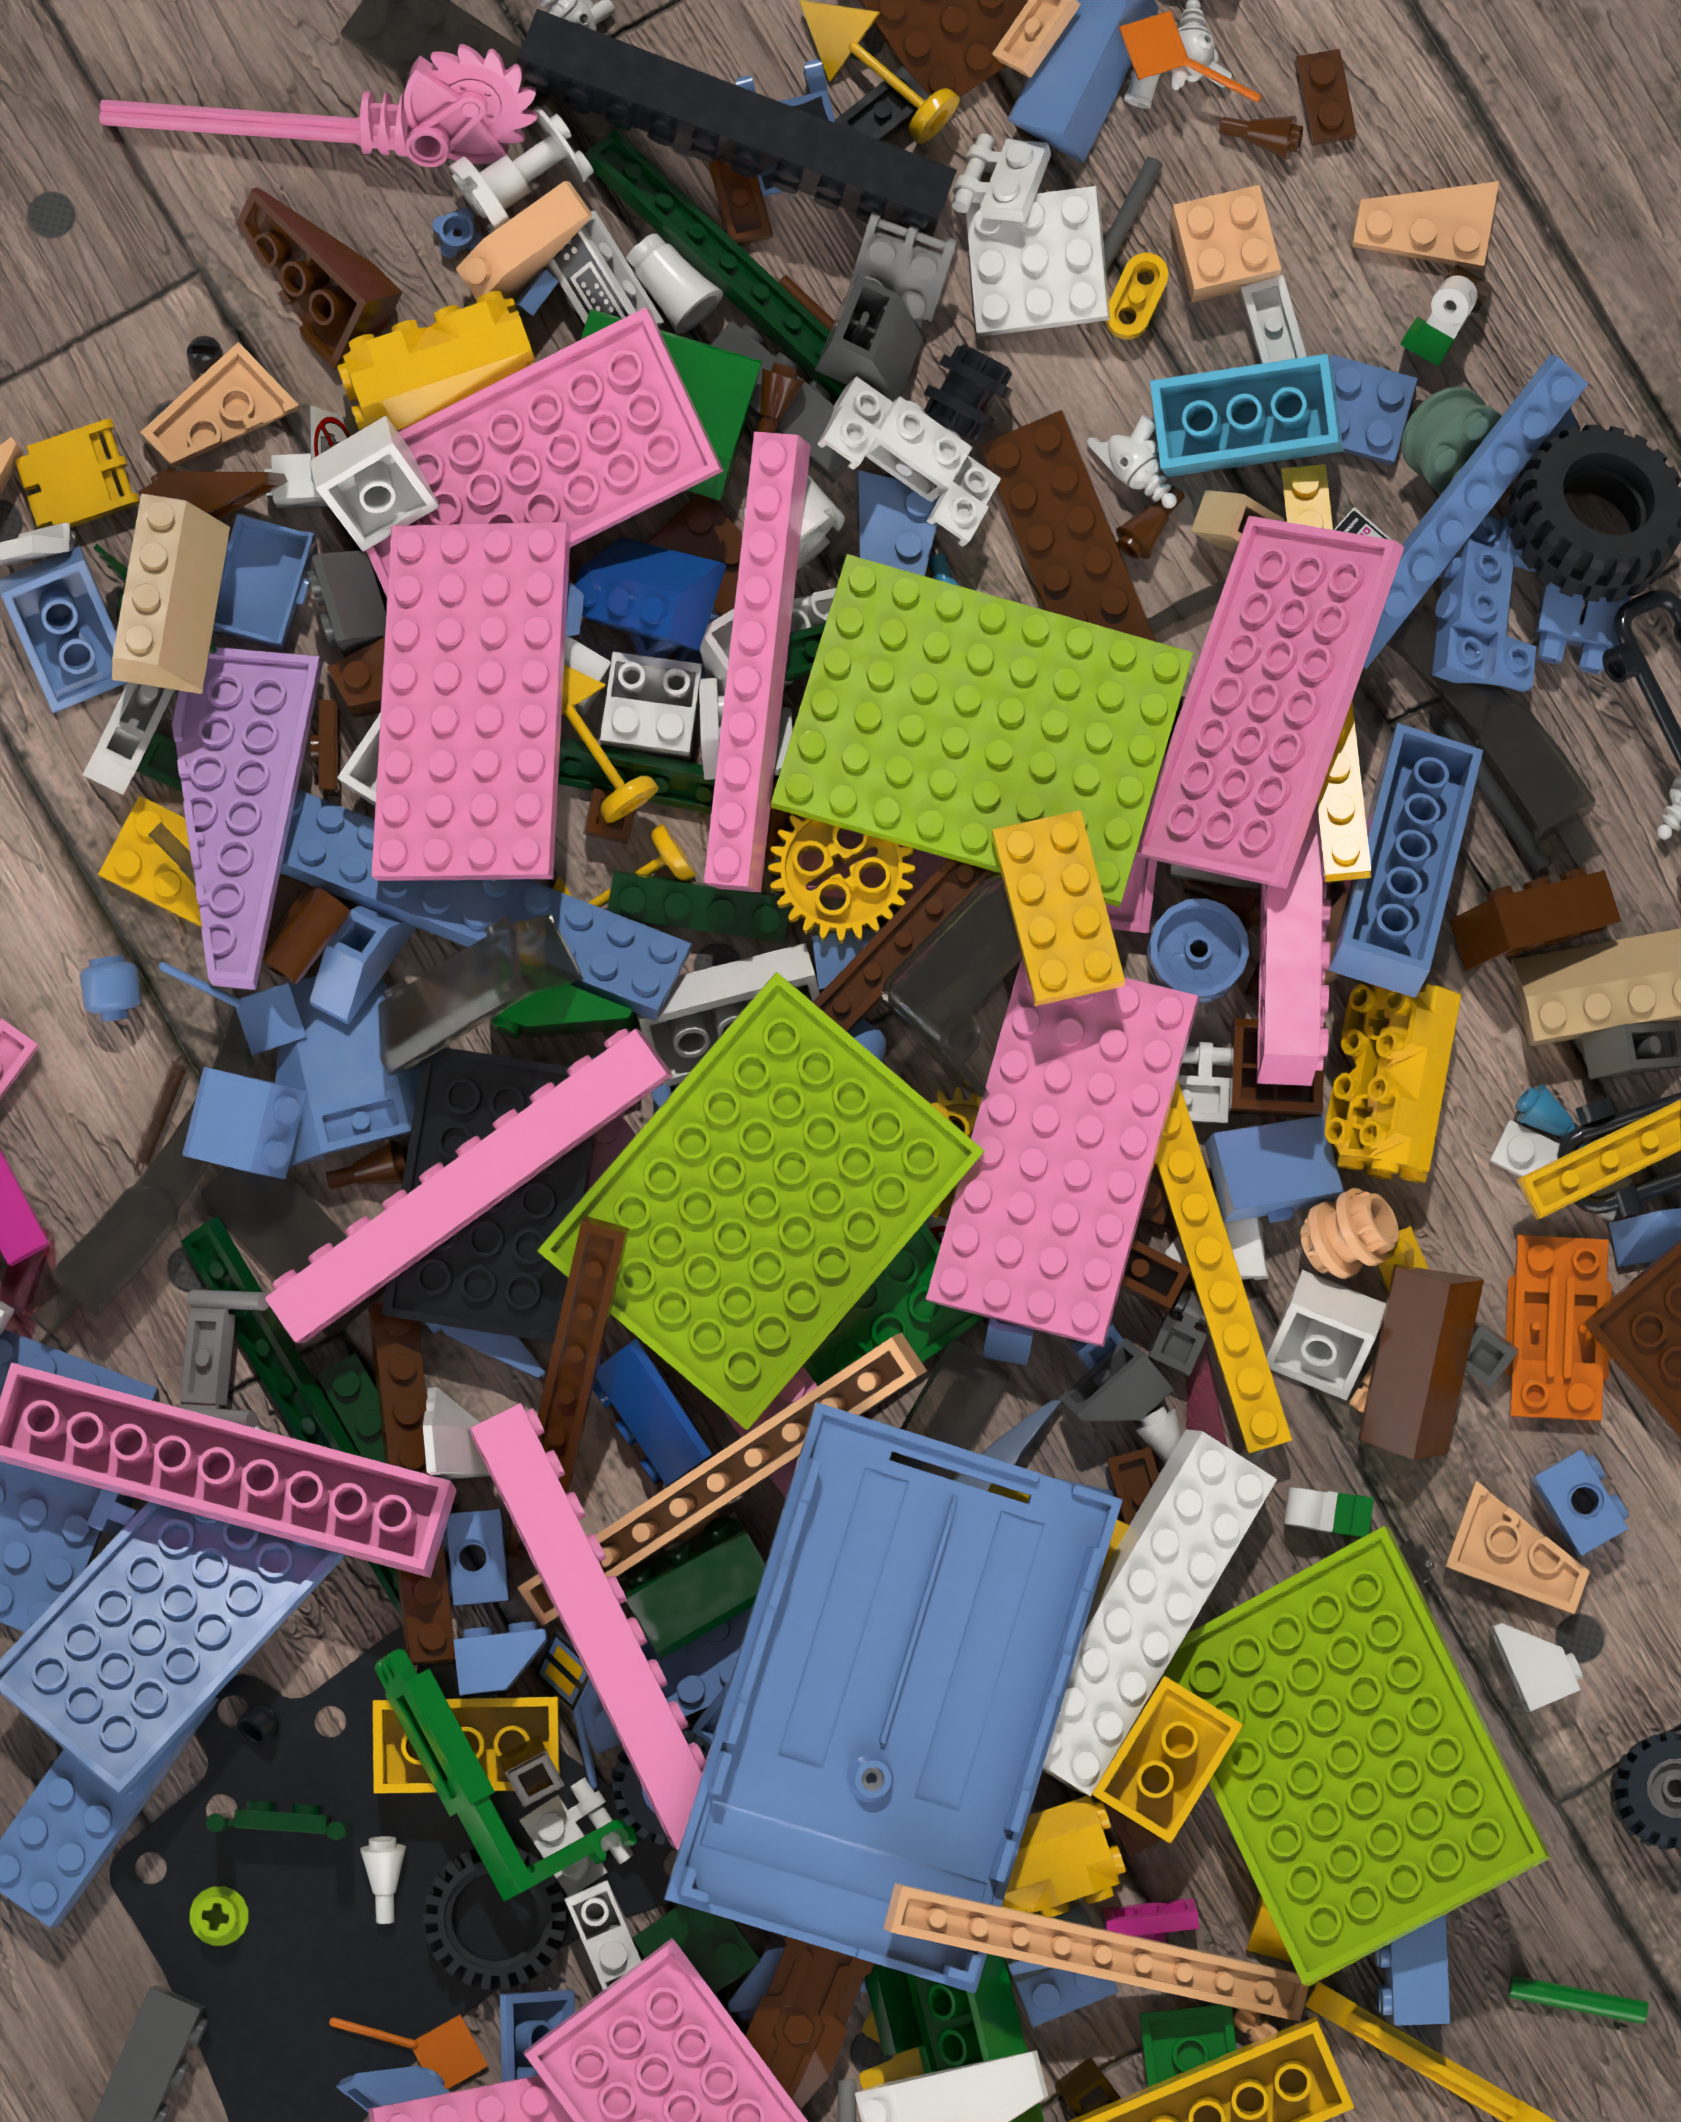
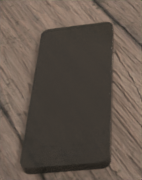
(277, 1225)
(954, 1403)

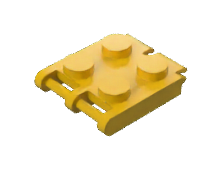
(75, 477)

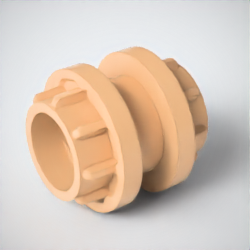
(1349, 1233)

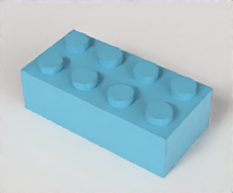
(1246, 415)

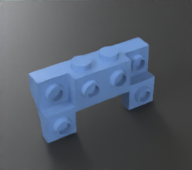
(1475, 610)

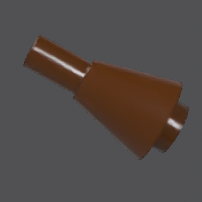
(1273, 134)
(777, 394)
(1142, 532)
(1240, 900)
(381, 1166)

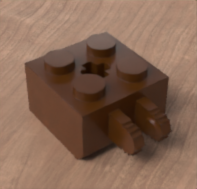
(1255, 1098)

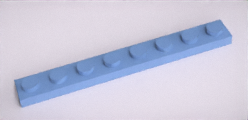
(1476, 490)

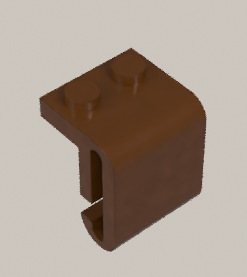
(300, 928)

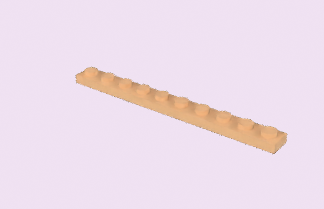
(1095, 1952)

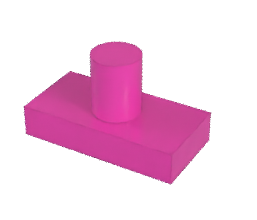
(1152, 1919)

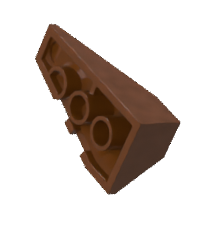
(322, 278)

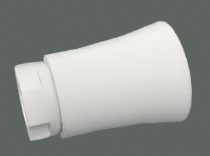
(673, 283)

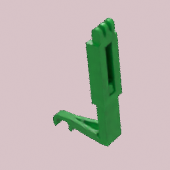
(464, 1784)

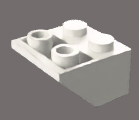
(651, 705)

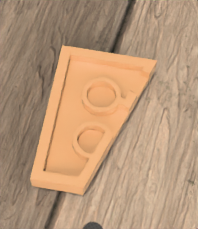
(1430, 225)
(219, 407)
(1511, 1554)

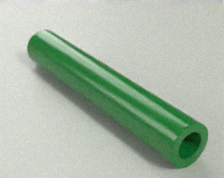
(1578, 1999)

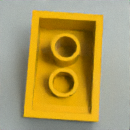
(1167, 1759)

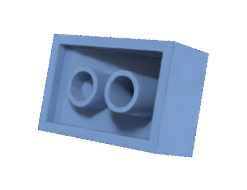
(63, 627)

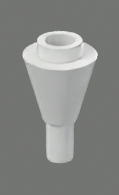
(1160, 1431)
(383, 1866)

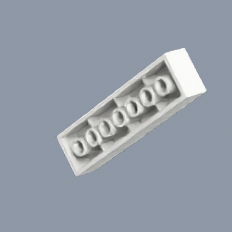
(1151, 1599)

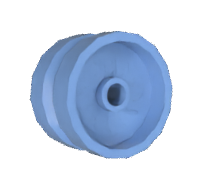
(1182, 929)

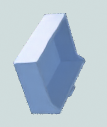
(263, 581)
(1273, 1169)

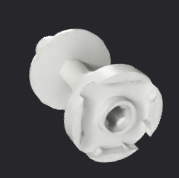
(506, 180)

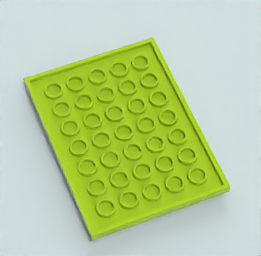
(977, 715)
(767, 1198)
(1358, 1759)

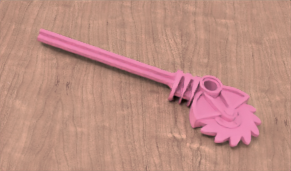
(446, 112)

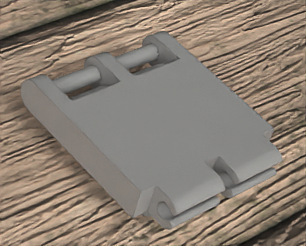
(905, 266)

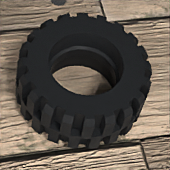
(1570, 551)

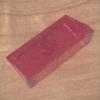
(22, 1280)

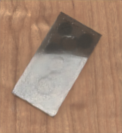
(405, 29)

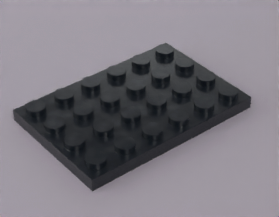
(490, 1269)

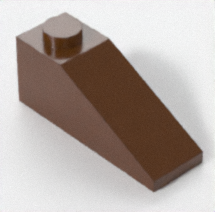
(214, 491)

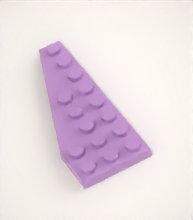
(239, 782)

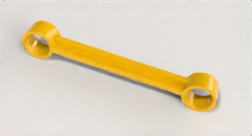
(1421, 2057)

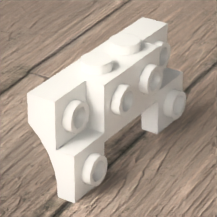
(914, 451)

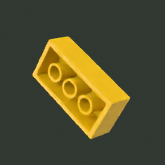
(489, 1726)

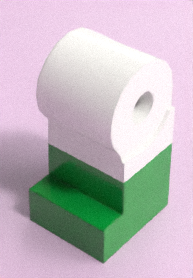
(1449, 312)
(1329, 1512)

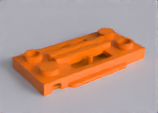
(1548, 1299)

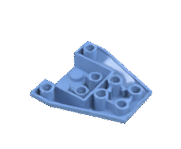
(347, 1088)

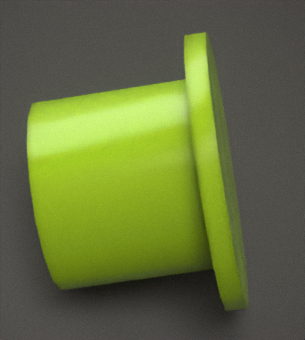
(219, 1915)

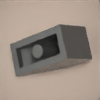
(1632, 1049)
(1118, 1387)

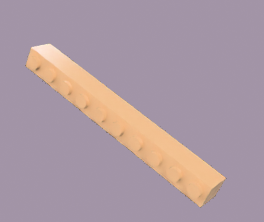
(740, 1465)

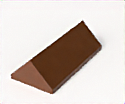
(1420, 1361)

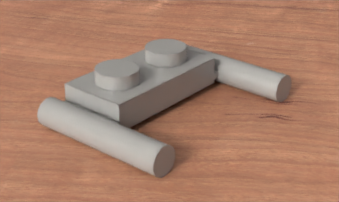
(210, 1352)

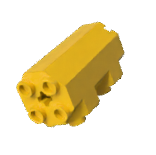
(434, 366)
(1392, 1099)
(1064, 1859)

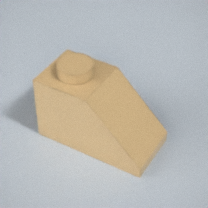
(1224, 516)

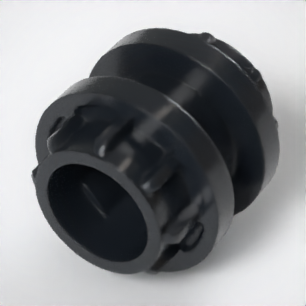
(968, 391)

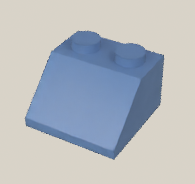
(244, 1123)
(1053, 1991)

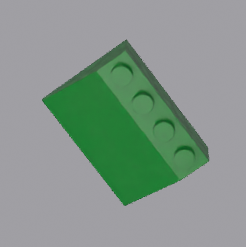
(720, 390)

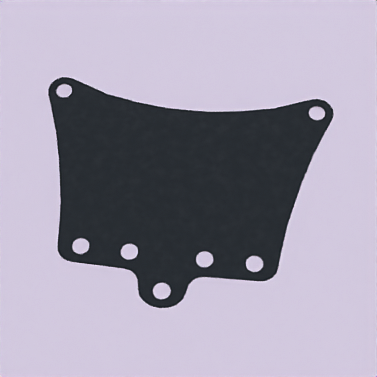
(311, 1906)

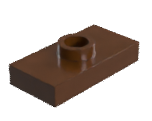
(326, 747)

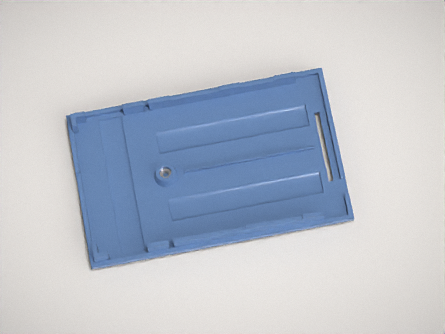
(891, 1693)

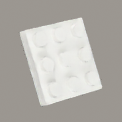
(1041, 268)

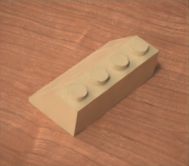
(170, 595)
(1599, 987)

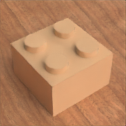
(1224, 242)

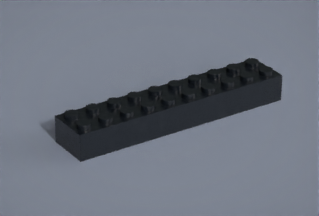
(732, 125)

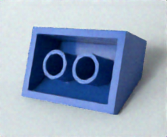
(651, 591)
(650, 1415)

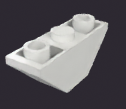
(604, 1932)

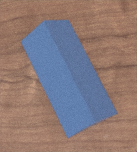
(1079, 77)
(525, 2020)

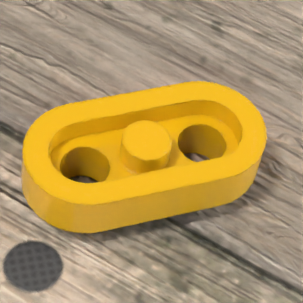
(1136, 297)

